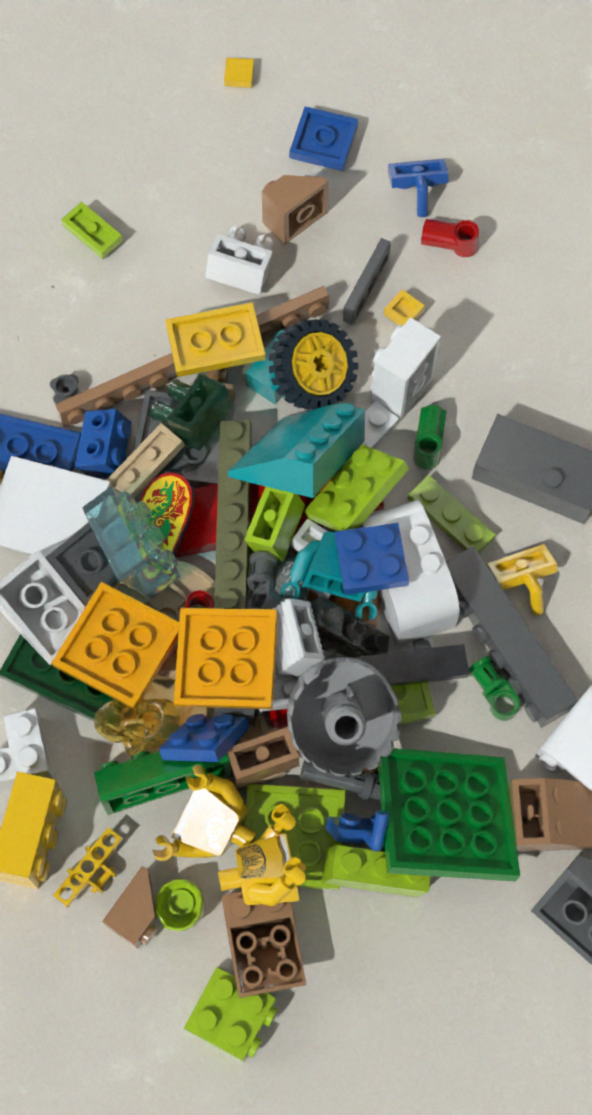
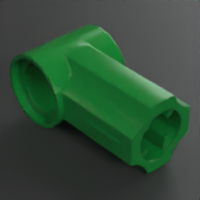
(429, 436)

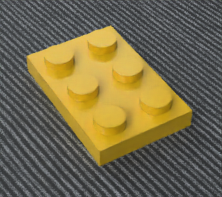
(215, 339)

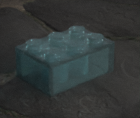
(131, 542)

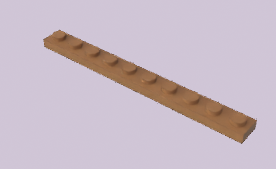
(163, 369)

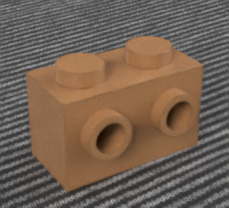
(262, 756)

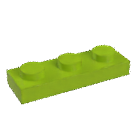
(451, 515)

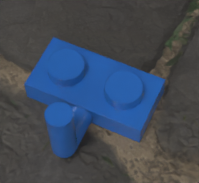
(421, 175)
(359, 830)

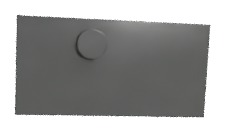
(536, 468)

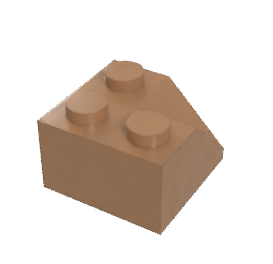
(293, 204)

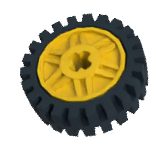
(313, 364)

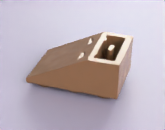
(551, 814)
(263, 946)

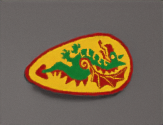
(171, 504)

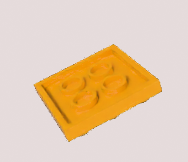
(117, 645)
(226, 658)

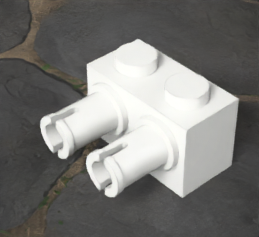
(238, 262)

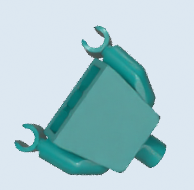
(320, 570)

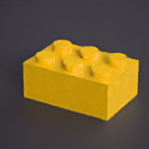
(30, 829)

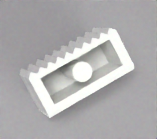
(297, 638)

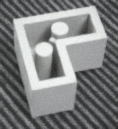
(26, 748)

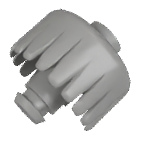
(343, 716)

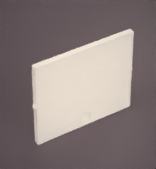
(43, 505)

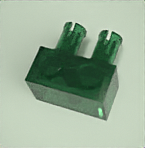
(198, 411)

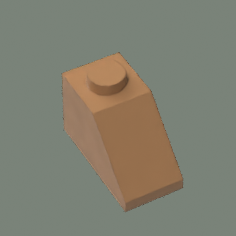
(134, 911)

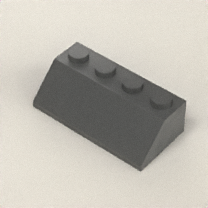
(568, 906)

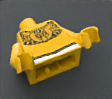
(209, 820)
(266, 866)

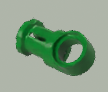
(494, 687)

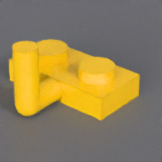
(525, 568)

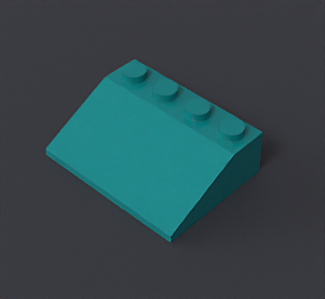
(304, 450)

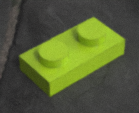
(92, 230)

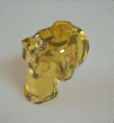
(139, 728)

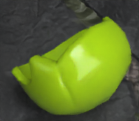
(179, 905)

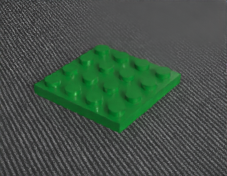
(448, 815)

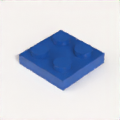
(323, 138)
(371, 558)
(204, 738)

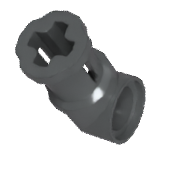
(262, 581)

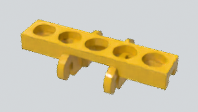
(98, 862)

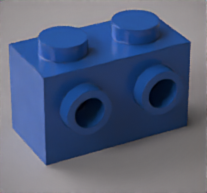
(102, 442)

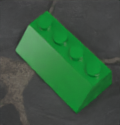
(148, 779)

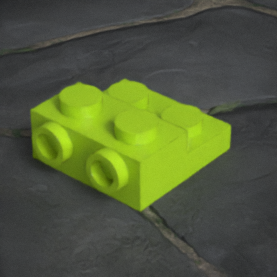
(229, 1020)

